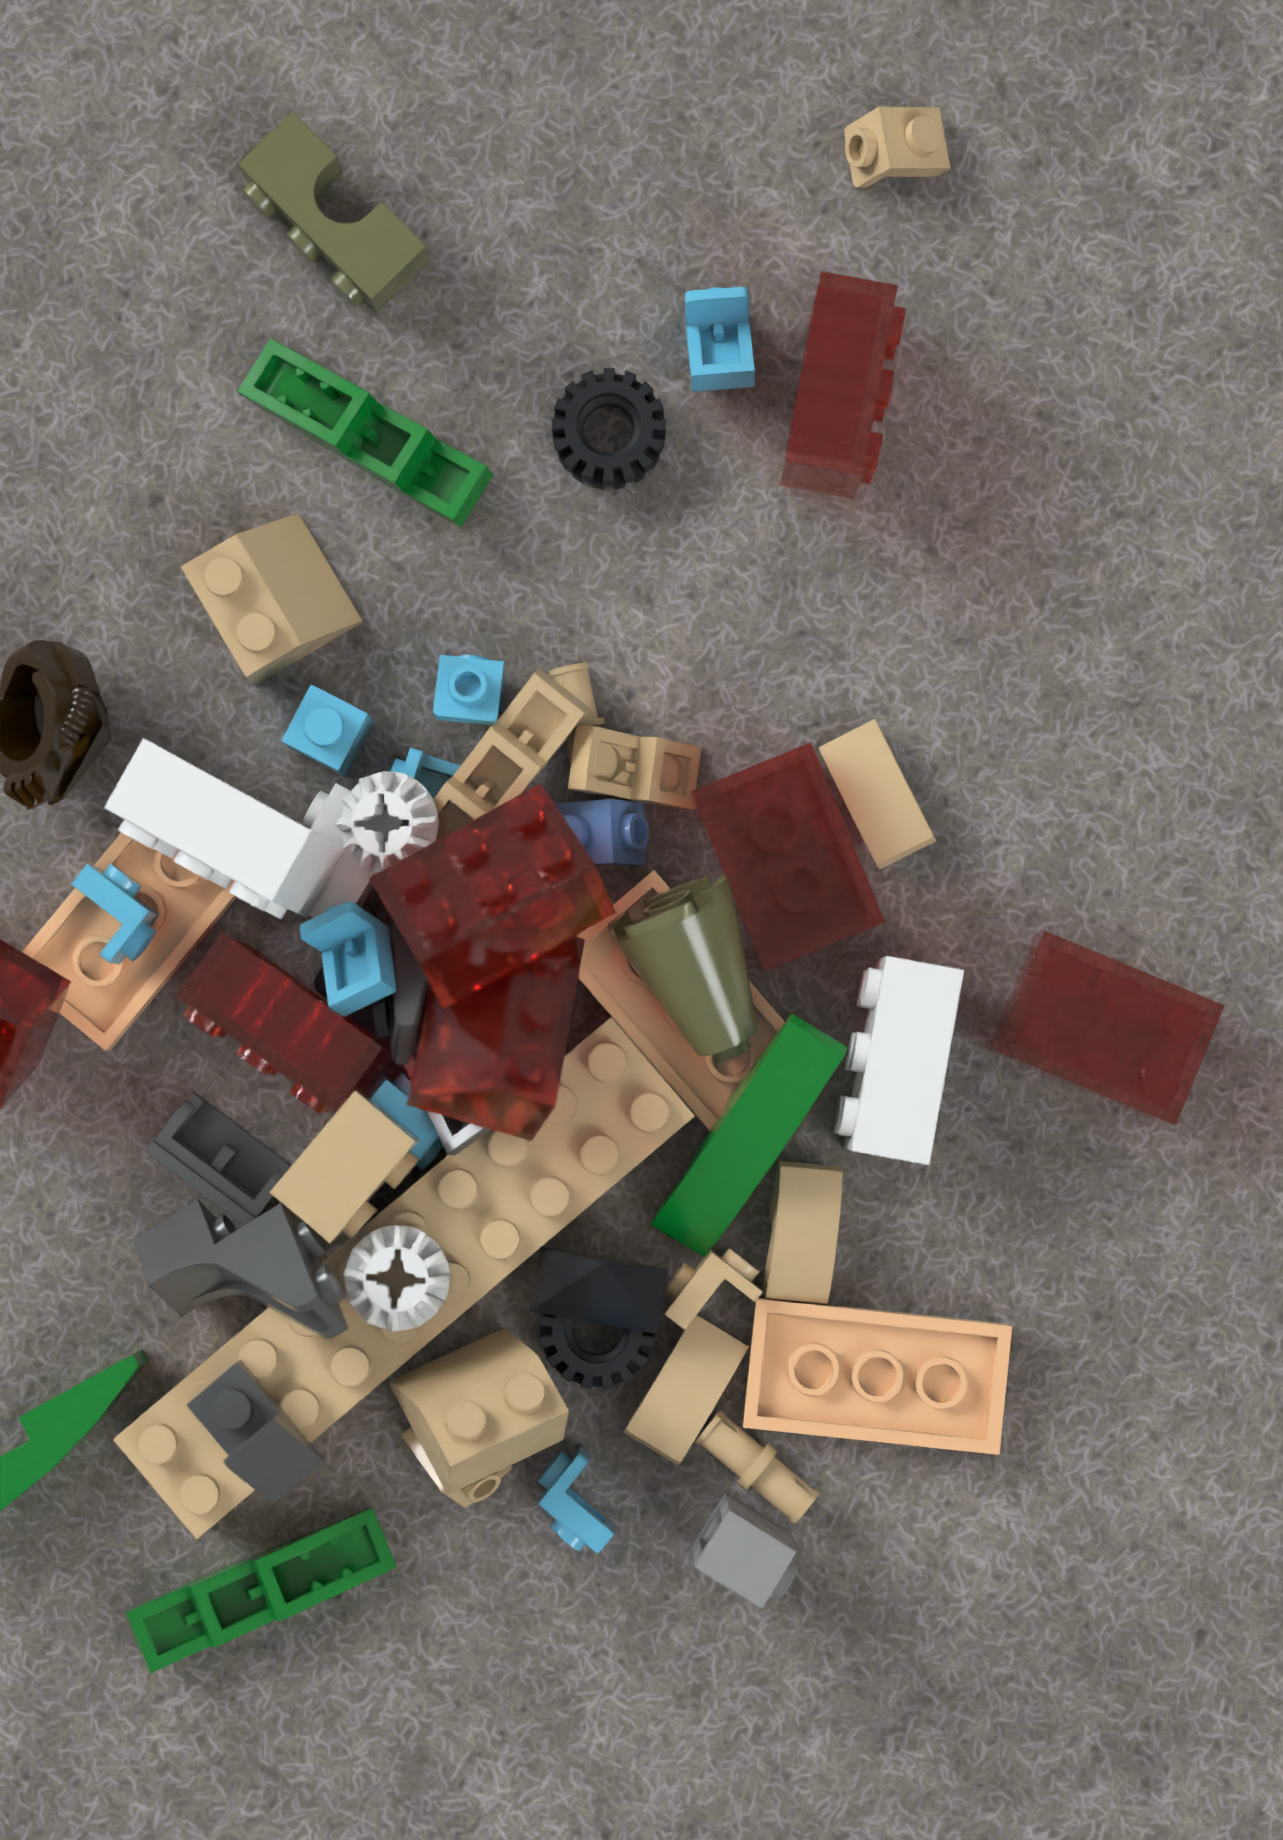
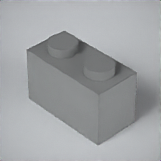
(746, 1552)

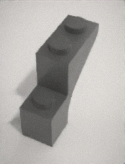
(269, 1259)

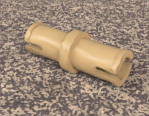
(757, 1467)

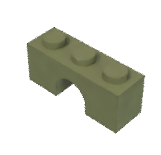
(369, 256)

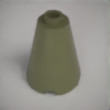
(694, 964)

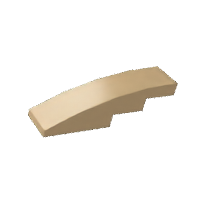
(510, 752)

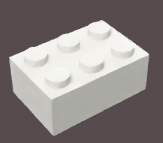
(221, 833)
(899, 1059)

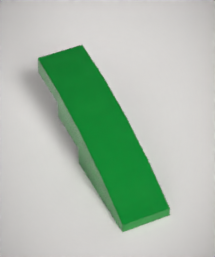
(365, 432)
(749, 1135)
(62, 1425)
(260, 1590)

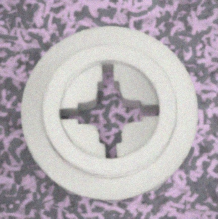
(404, 799)
(420, 1257)

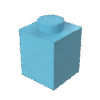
(327, 730)

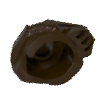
(49, 722)

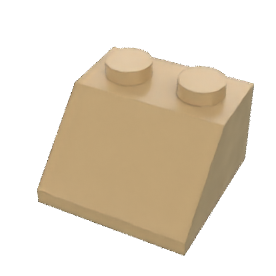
(271, 596)
(347, 1167)
(481, 1408)

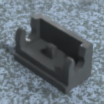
(219, 1159)

